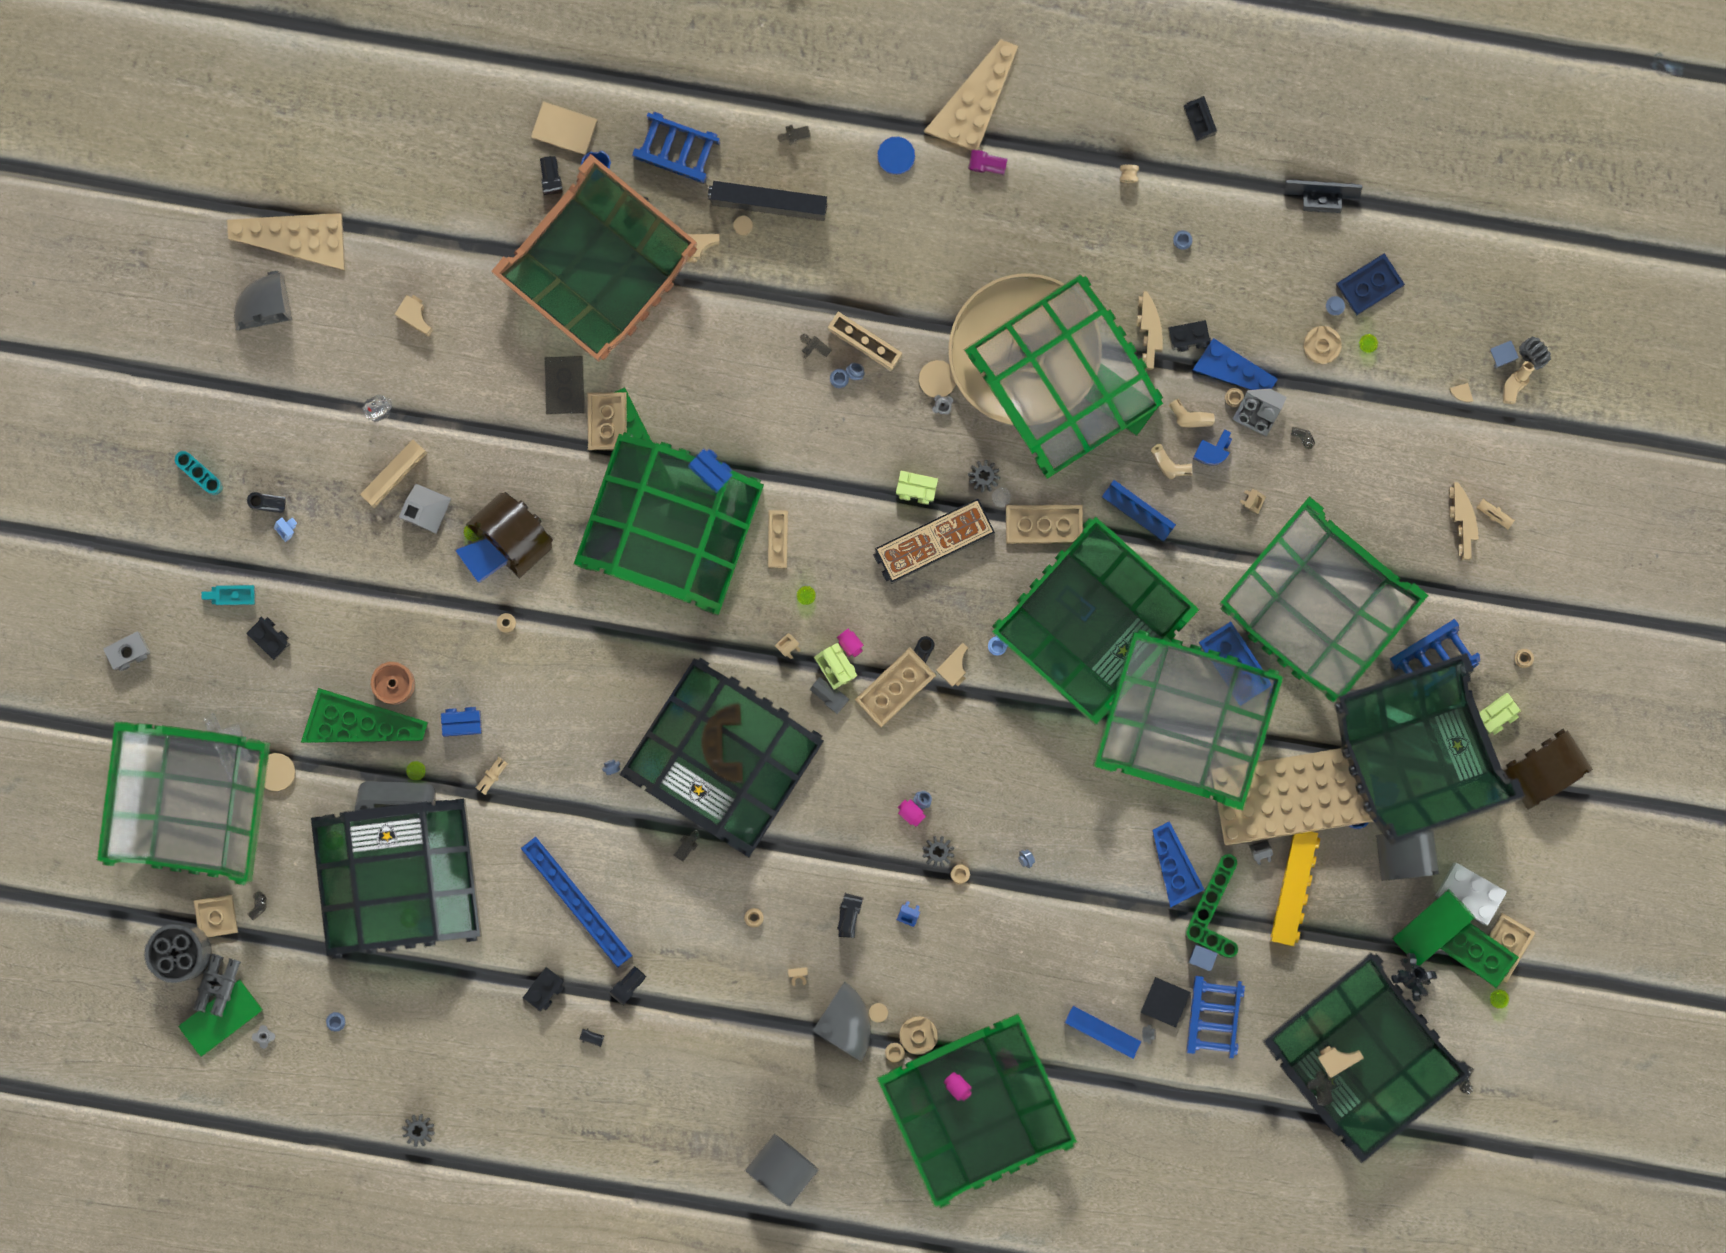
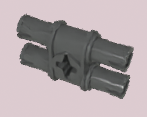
(211, 978)

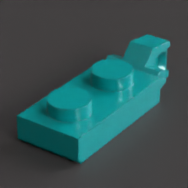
(231, 595)

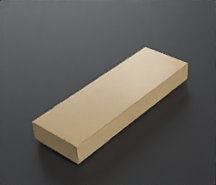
(777, 538)

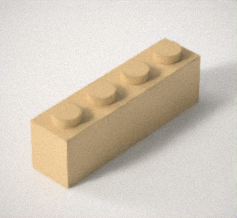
(864, 341)

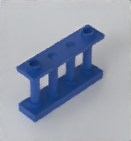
(679, 166)
(1432, 641)
(1199, 1005)

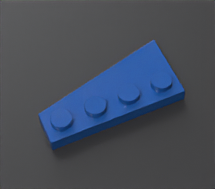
(1227, 365)
(1177, 871)

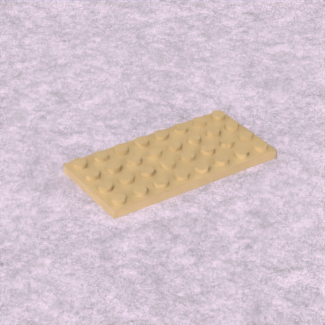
(1295, 798)

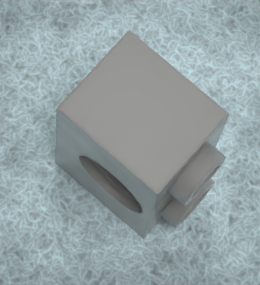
(115, 651)

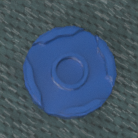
(896, 155)

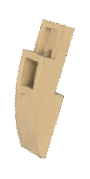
(1150, 323)
(1463, 512)

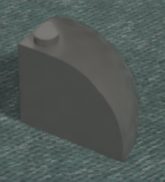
(263, 302)
(846, 1022)

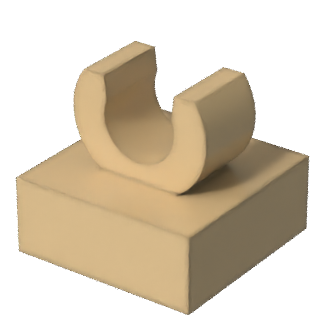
(1254, 501)
(787, 644)
(798, 973)

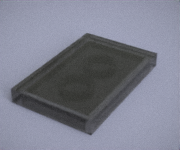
(564, 385)

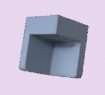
(1504, 354)
(1202, 957)

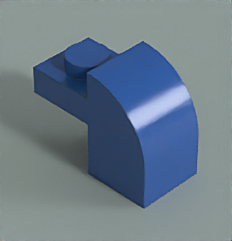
(1211, 454)

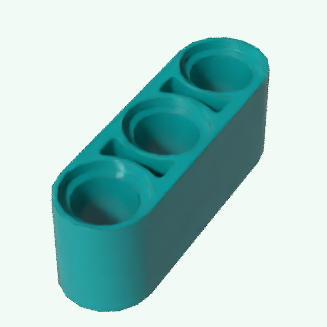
(190, 468)

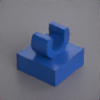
(908, 915)

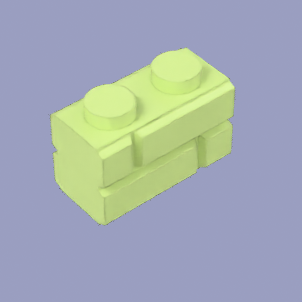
(916, 487)
(835, 666)
(1498, 713)

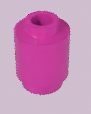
(850, 643)
(911, 812)
(958, 1087)

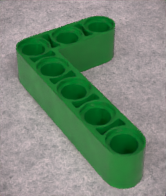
(1202, 925)

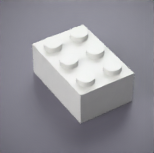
(1473, 891)

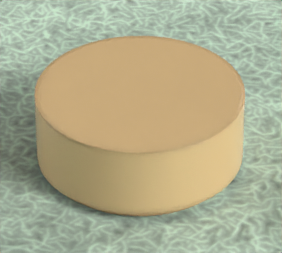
(743, 225)
(960, 874)
(878, 1012)
(894, 1052)

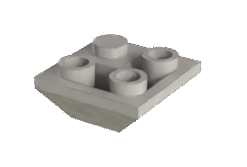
(1259, 409)
(425, 508)

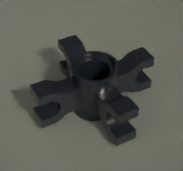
(1414, 977)

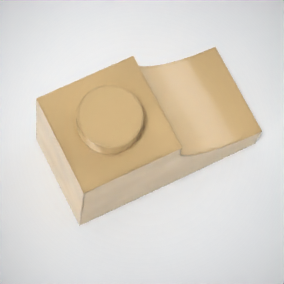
(703, 242)
(412, 313)
(952, 667)
(1337, 1061)

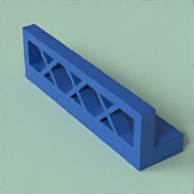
(1138, 510)
(1103, 1032)

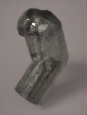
(1305, 437)
(260, 905)
(1465, 1086)

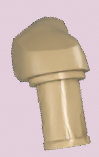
(1517, 382)
(1191, 419)
(1167, 466)

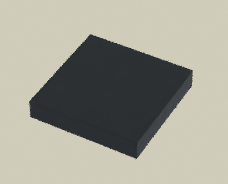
(1165, 1002)

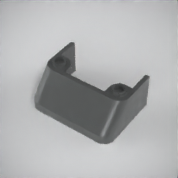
(393, 793)

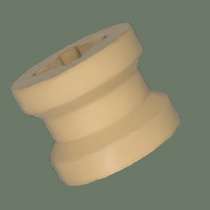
(1129, 173)

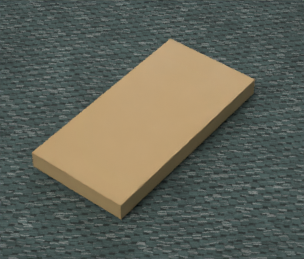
(1043, 524)
(895, 687)

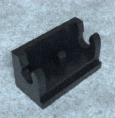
(1200, 118)

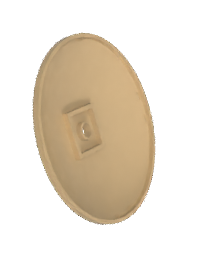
(980, 315)

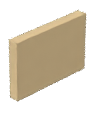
(564, 128)
(606, 419)
(1512, 936)

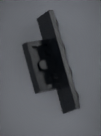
(1322, 195)

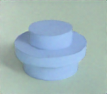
(996, 646)

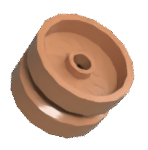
(404, 683)

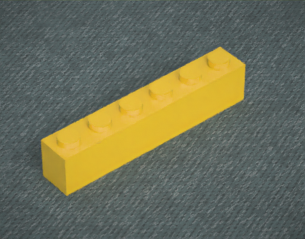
(1293, 888)

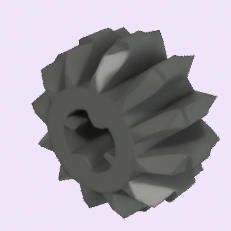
(1535, 352)
(987, 470)
(941, 846)
(424, 1134)

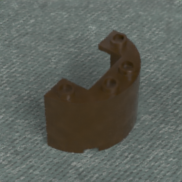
(512, 532)
(713, 744)
(1549, 768)

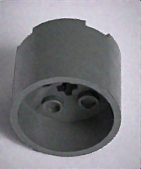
(1408, 858)
(193, 948)
(782, 1170)

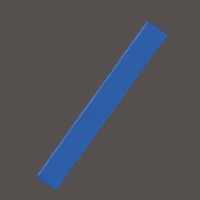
(576, 902)

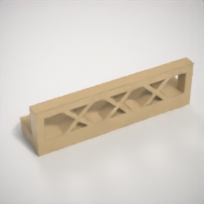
(393, 473)

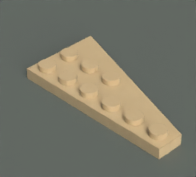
(971, 107)
(304, 236)

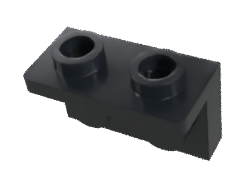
(1189, 336)
(268, 637)
(544, 989)

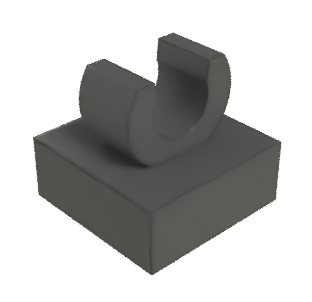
(1261, 850)

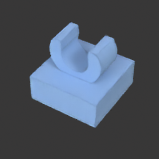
(285, 529)

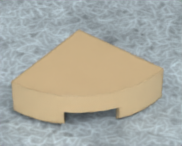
(1462, 392)

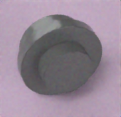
(1148, 1034)

